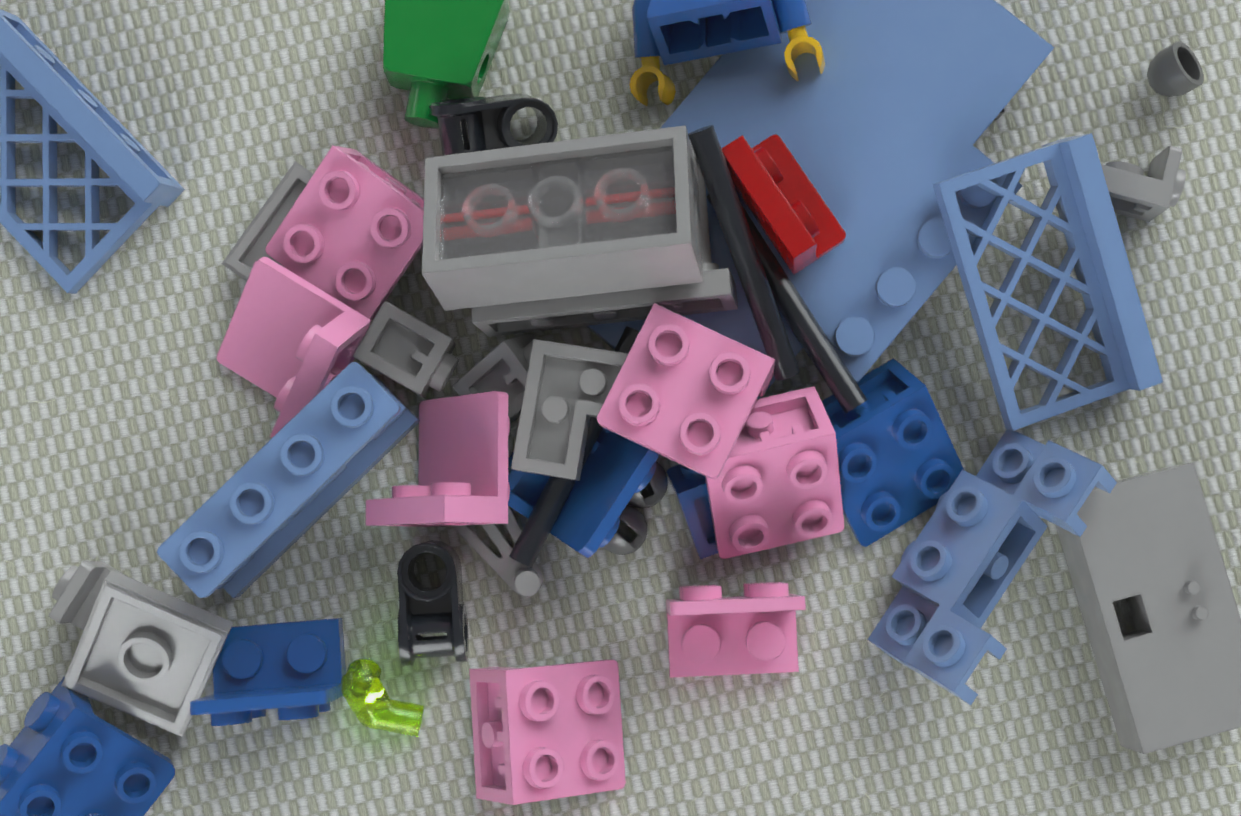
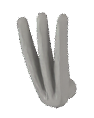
(519, 577)

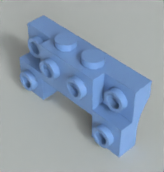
(975, 550)

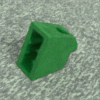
(440, 50)

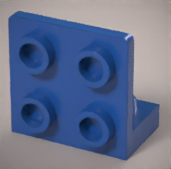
(891, 453)
(275, 667)

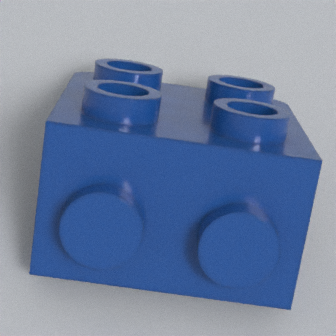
(594, 505)
(77, 764)

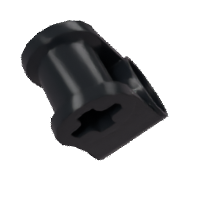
(487, 122)
(431, 609)

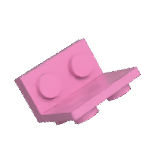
(351, 231)
(289, 337)
(685, 391)
(459, 466)
(778, 478)
(733, 633)
(547, 731)

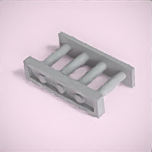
(712, 295)

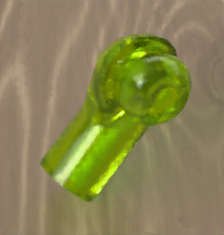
(372, 703)

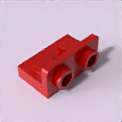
(783, 201)

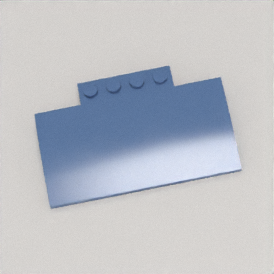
(873, 133)

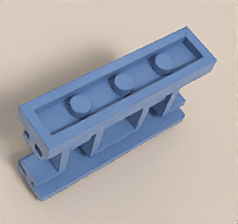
(288, 484)

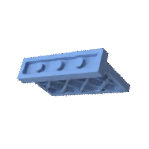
(96, 131)
(1100, 268)

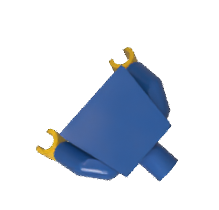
(709, 28)

